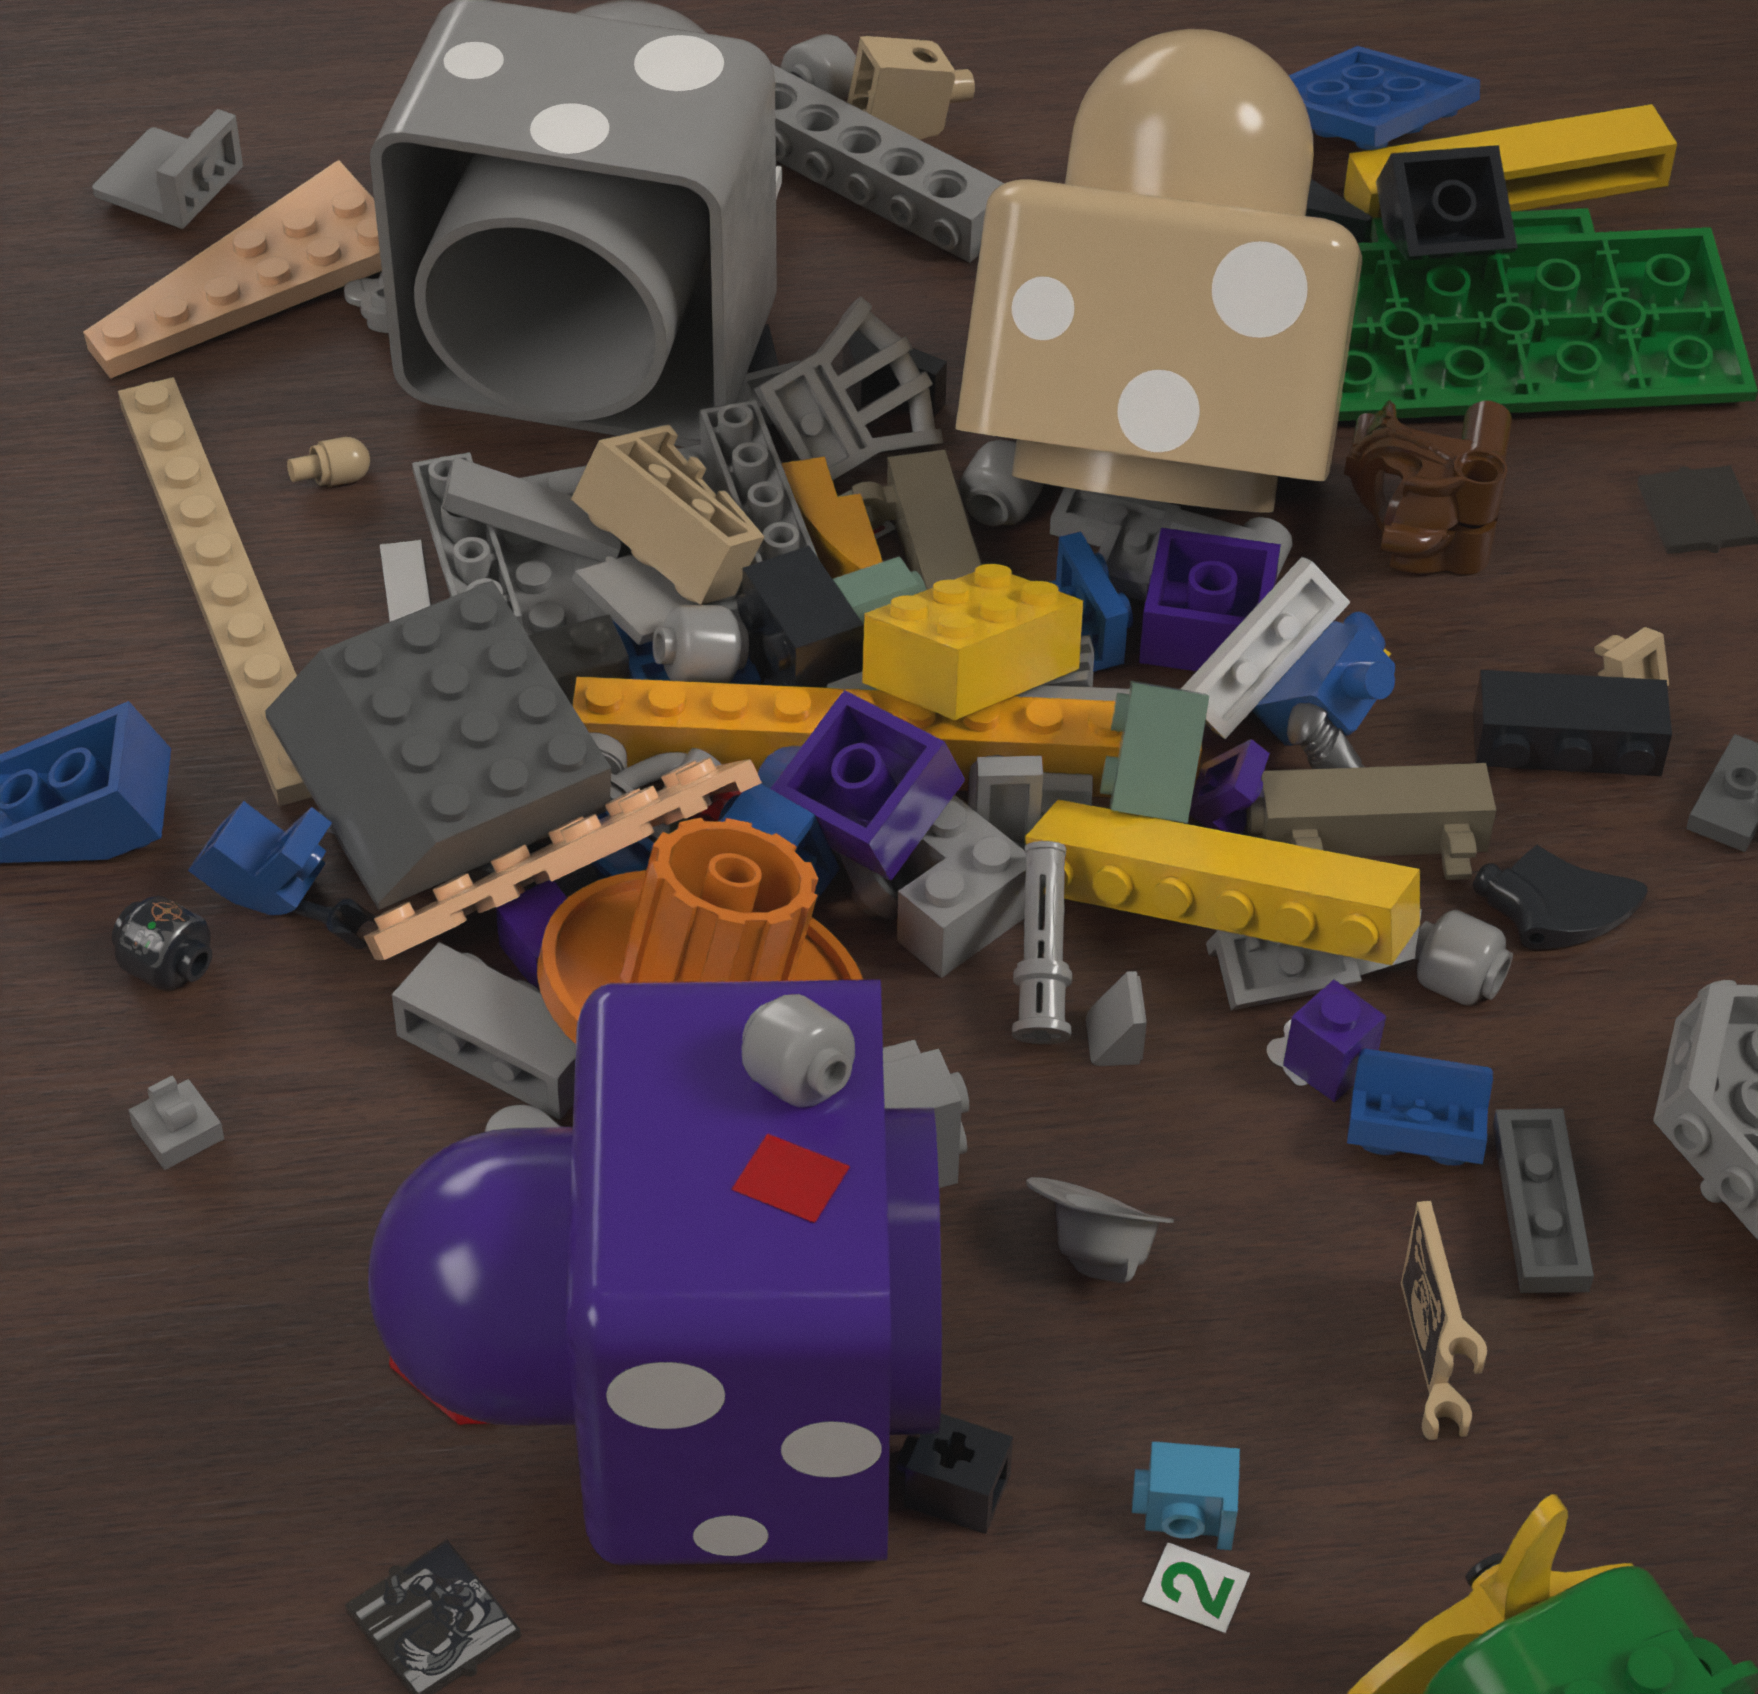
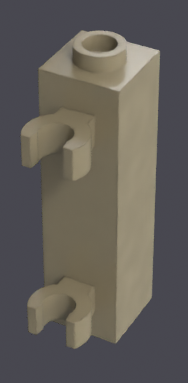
(926, 515)
(1380, 811)

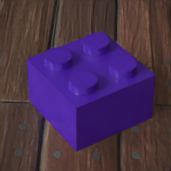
(1201, 594)
(871, 783)

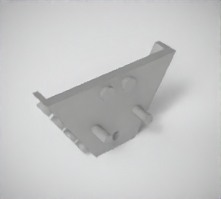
(1712, 1094)

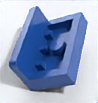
(1105, 611)
(1420, 1107)

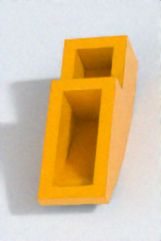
(835, 524)

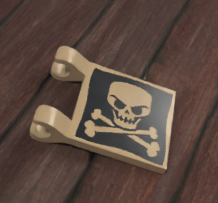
(1437, 1323)

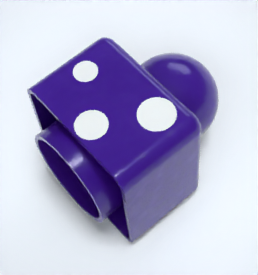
(702, 1343)

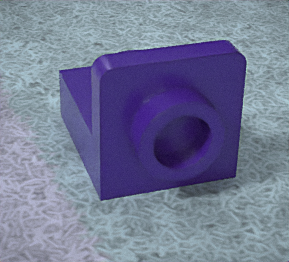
(1229, 787)

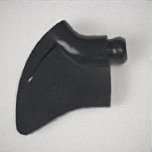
(1558, 901)

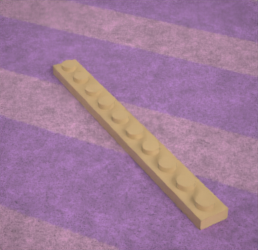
(216, 568)

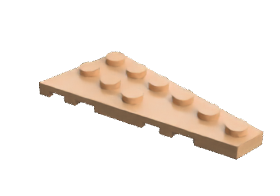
(274, 261)

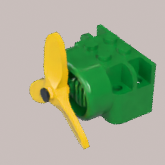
(1557, 1632)

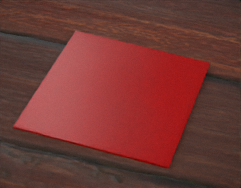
(791, 1178)

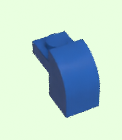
(260, 863)

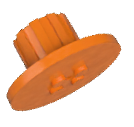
(706, 910)

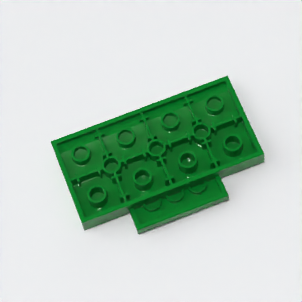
(1548, 327)

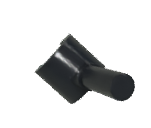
(341, 920)

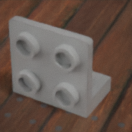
(174, 175)

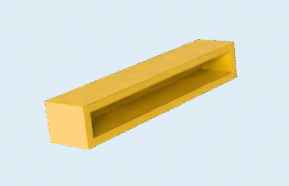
(1549, 159)
(1234, 882)

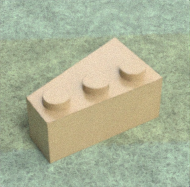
(668, 513)

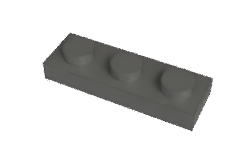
(1542, 1201)

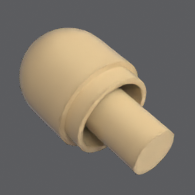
(332, 462)

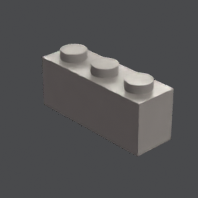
(487, 1028)

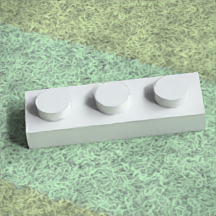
(1266, 645)

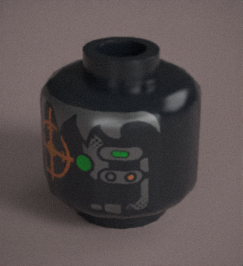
(162, 943)

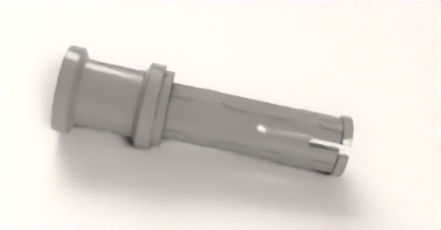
(1046, 976)

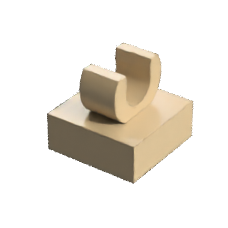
(1634, 657)

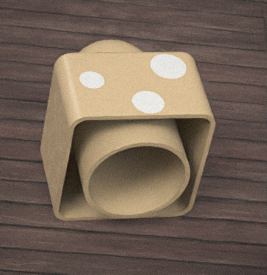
(1171, 301)

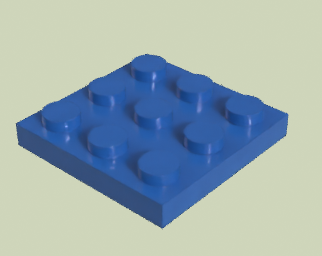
(1379, 96)

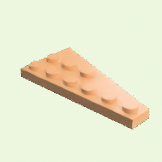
(571, 848)

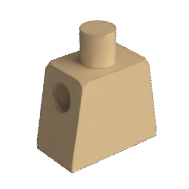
(907, 84)

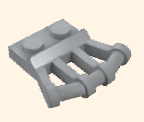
(817, 414)

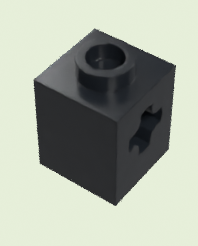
(956, 1472)

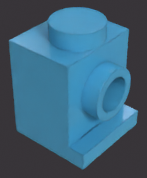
(1189, 1491)

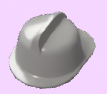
(1098, 1231)

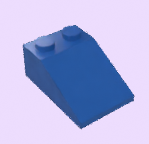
(84, 790)

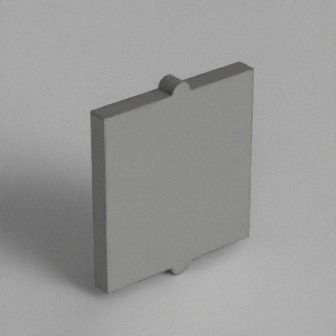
(631, 593)

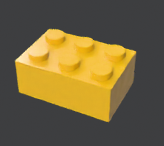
(972, 641)

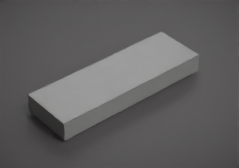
(525, 510)

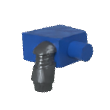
(1330, 692)

